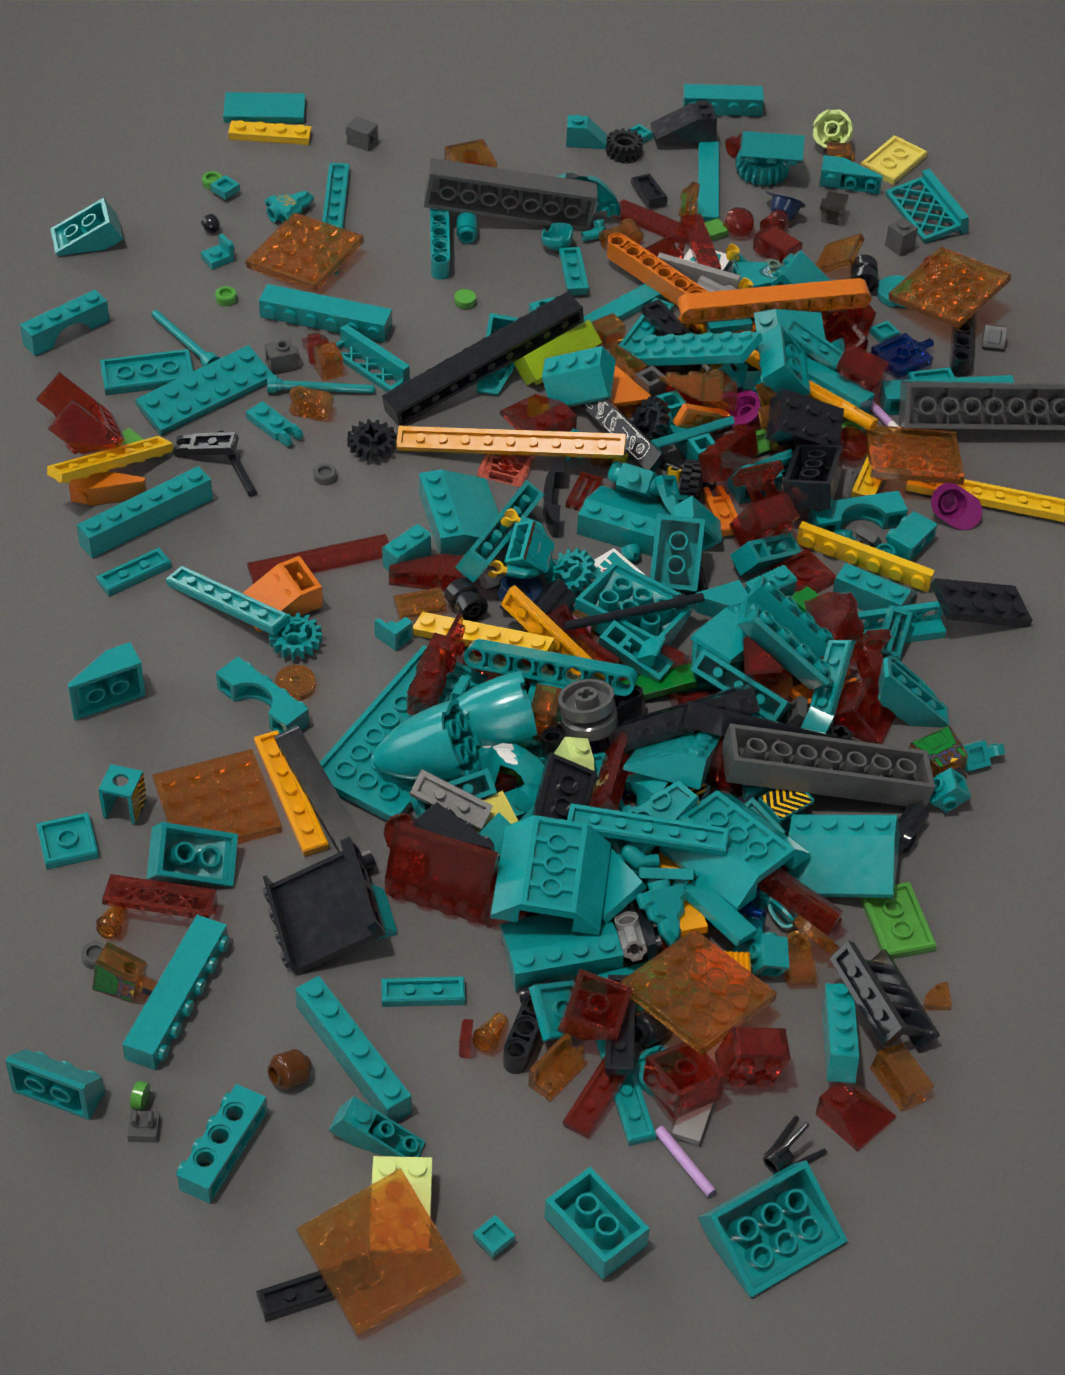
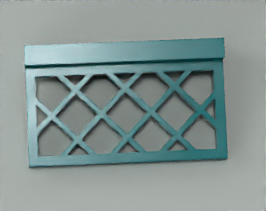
(941, 201)

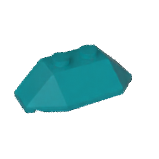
(910, 696)

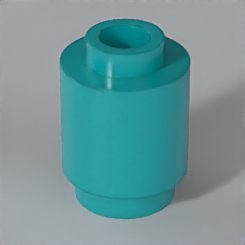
(466, 227)

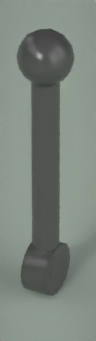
(855, 472)

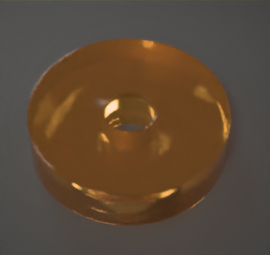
(296, 673)

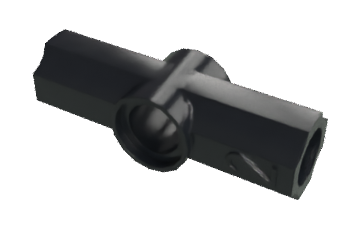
(910, 824)

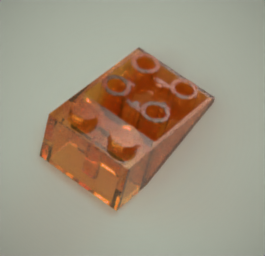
(710, 389)

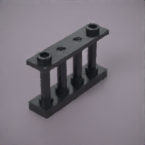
(884, 997)

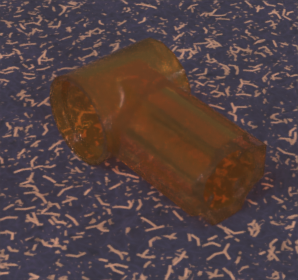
(627, 227)

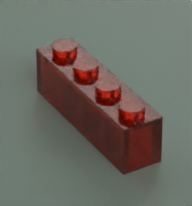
(728, 453)

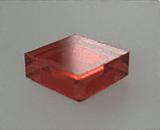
(466, 1037)

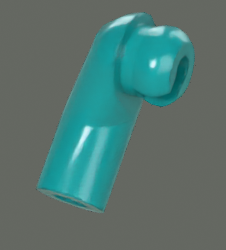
(594, 233)
(637, 859)

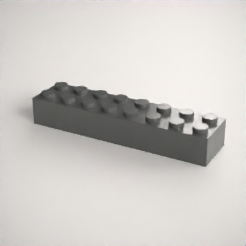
(509, 194)
(982, 405)
(827, 766)

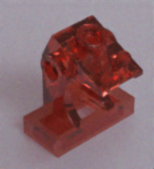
(759, 478)
(868, 653)

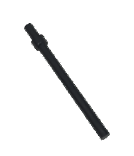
(678, 602)

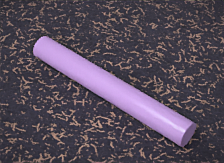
(685, 1161)

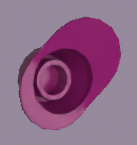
(746, 408)
(956, 506)

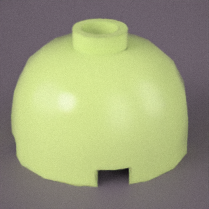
(832, 127)

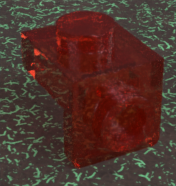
(312, 341)

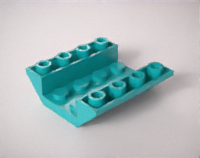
(786, 632)
(752, 849)
(552, 871)

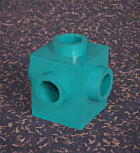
(949, 790)

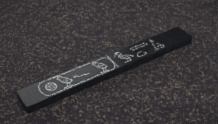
(637, 443)

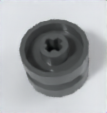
(588, 709)

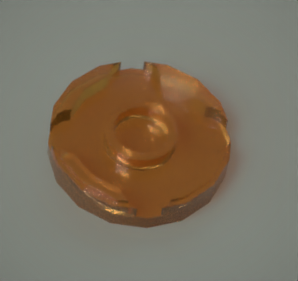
(815, 935)

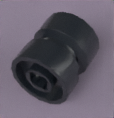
(867, 269)
(466, 599)

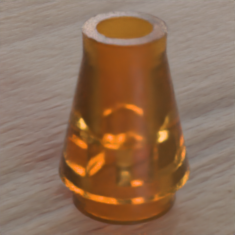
(111, 922)
(489, 1034)

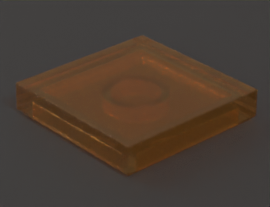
(840, 253)

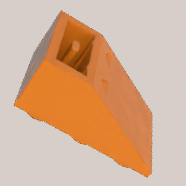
(288, 588)

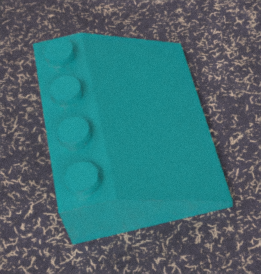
(456, 509)
(620, 518)
(625, 588)
(677, 758)
(847, 854)
(549, 949)
(773, 1228)

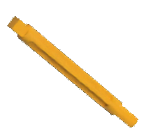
(819, 393)

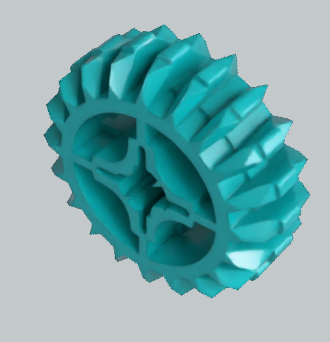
(760, 172)

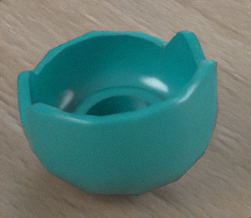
(559, 236)

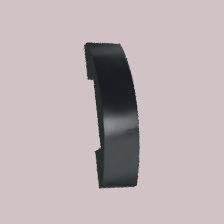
(554, 479)

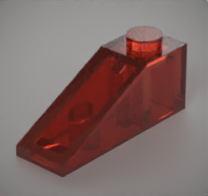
(426, 572)

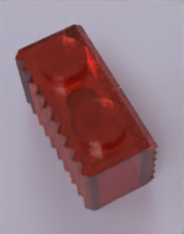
(775, 243)
(426, 686)

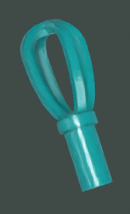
(772, 904)

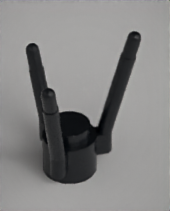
(780, 1155)

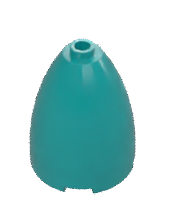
(500, 712)
(430, 744)

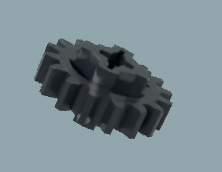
(652, 417)
(372, 440)

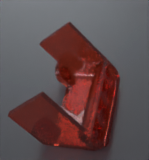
(79, 417)

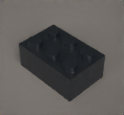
(803, 420)

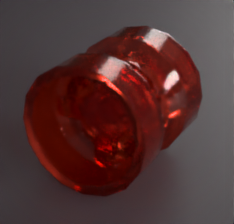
(733, 145)
(777, 219)

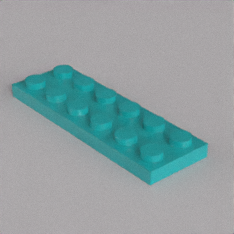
(697, 349)
(203, 390)

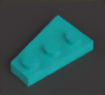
(667, 804)

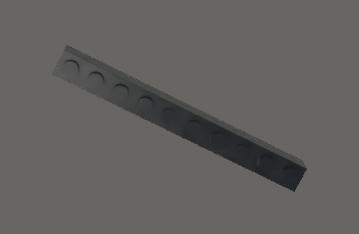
(483, 358)

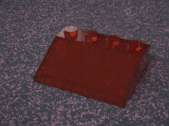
(440, 872)

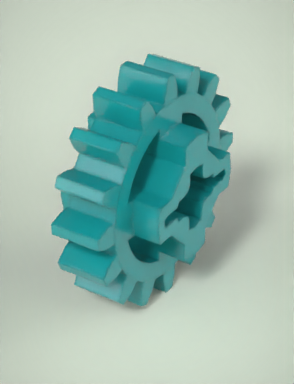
(572, 571)
(296, 639)

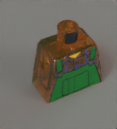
(943, 751)
(121, 974)

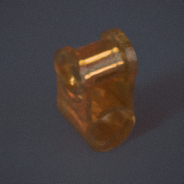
(311, 404)
(801, 964)

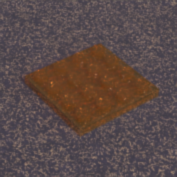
(305, 251)
(949, 287)
(914, 455)
(219, 796)
(698, 991)
(378, 1251)

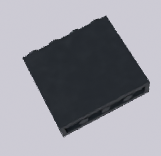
(324, 909)

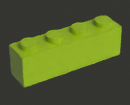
(576, 339)

